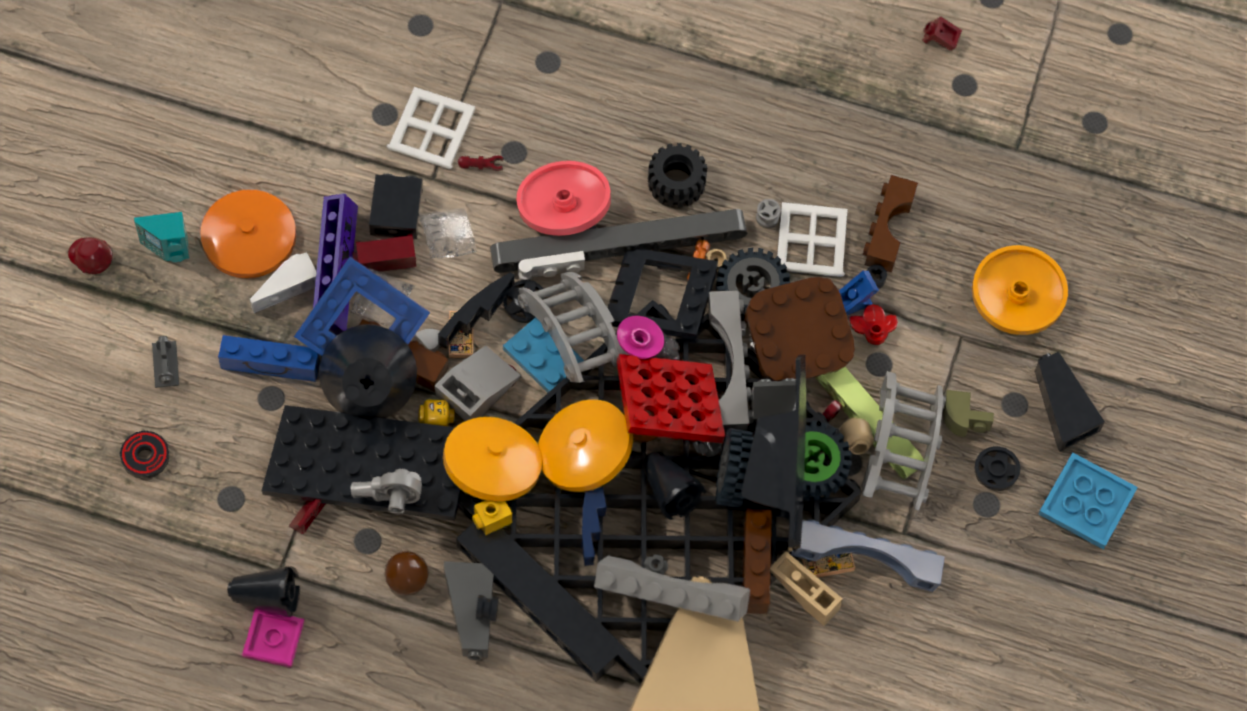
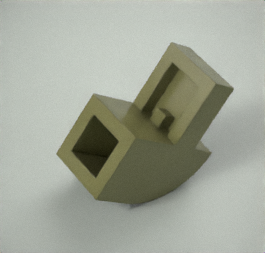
(959, 416)

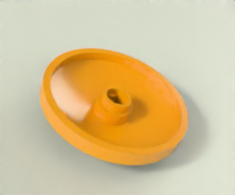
(1019, 290)
(585, 445)
(492, 459)

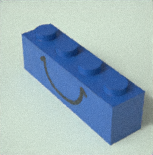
(268, 358)

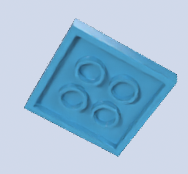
(1088, 500)

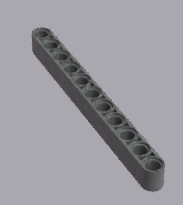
(616, 240)

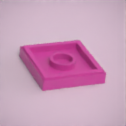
(273, 638)

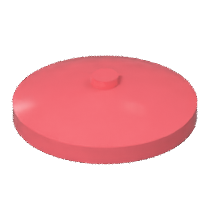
(563, 198)

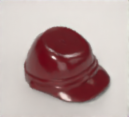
(90, 255)

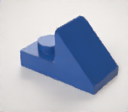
(858, 292)

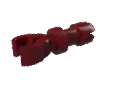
(466, 162)

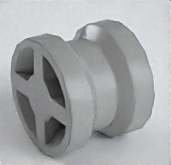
(771, 208)

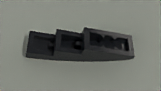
(481, 305)

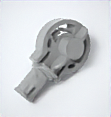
(397, 487)

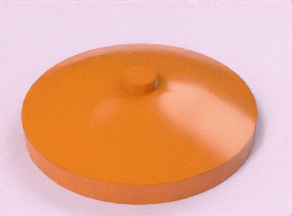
(248, 233)

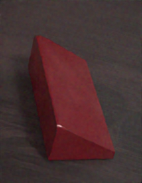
(306, 515)

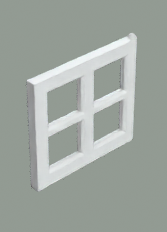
(431, 128)
(811, 239)

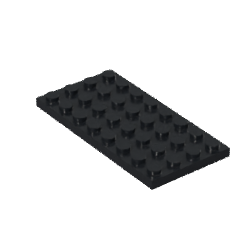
(326, 451)

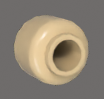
(857, 434)

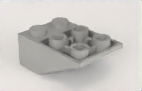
(476, 384)

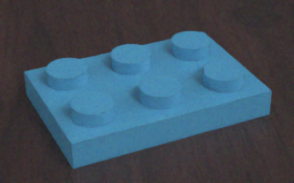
(538, 355)

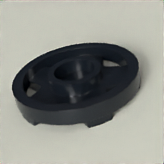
(514, 307)
(997, 468)

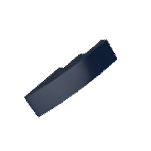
(593, 507)

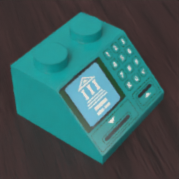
(164, 235)

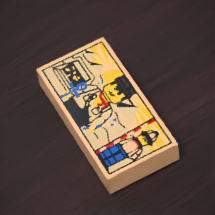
(462, 343)
(830, 565)

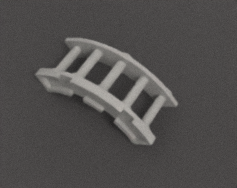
(592, 306)
(887, 429)

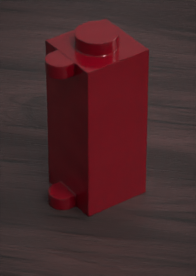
(386, 253)

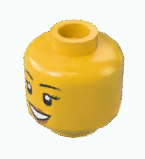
(435, 413)

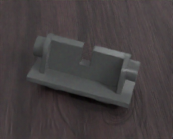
(165, 362)

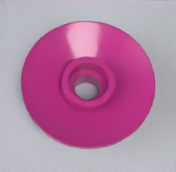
(645, 331)

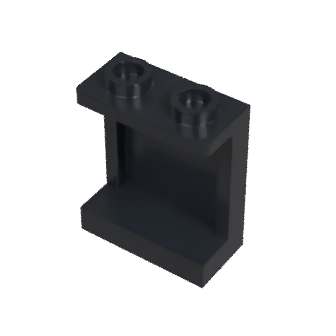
(395, 206)

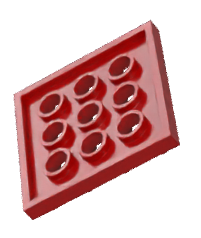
(662, 423)

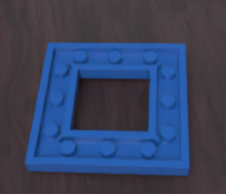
(353, 278)

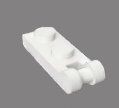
(551, 265)

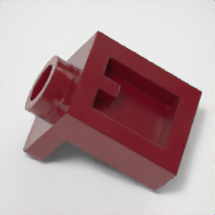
(942, 32)

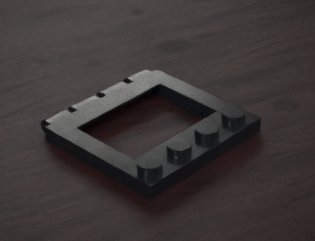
(694, 298)

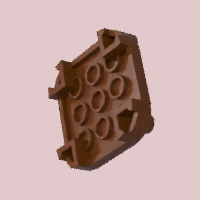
(800, 320)

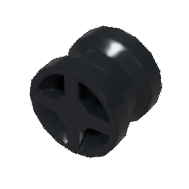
(487, 608)

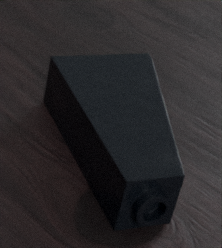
(1066, 402)

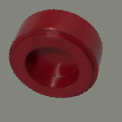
(832, 410)

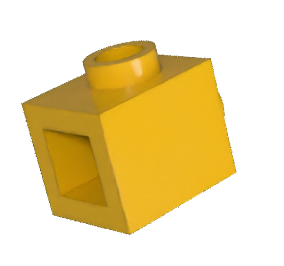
(491, 515)

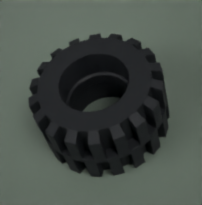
(677, 159)

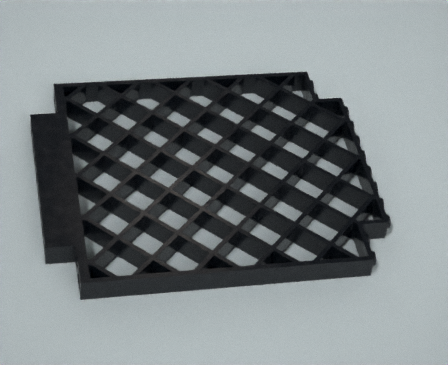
(544, 596)

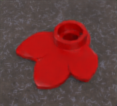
(874, 324)

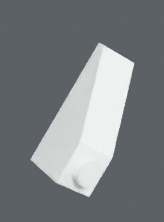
(289, 280)

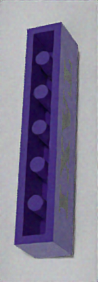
(335, 247)

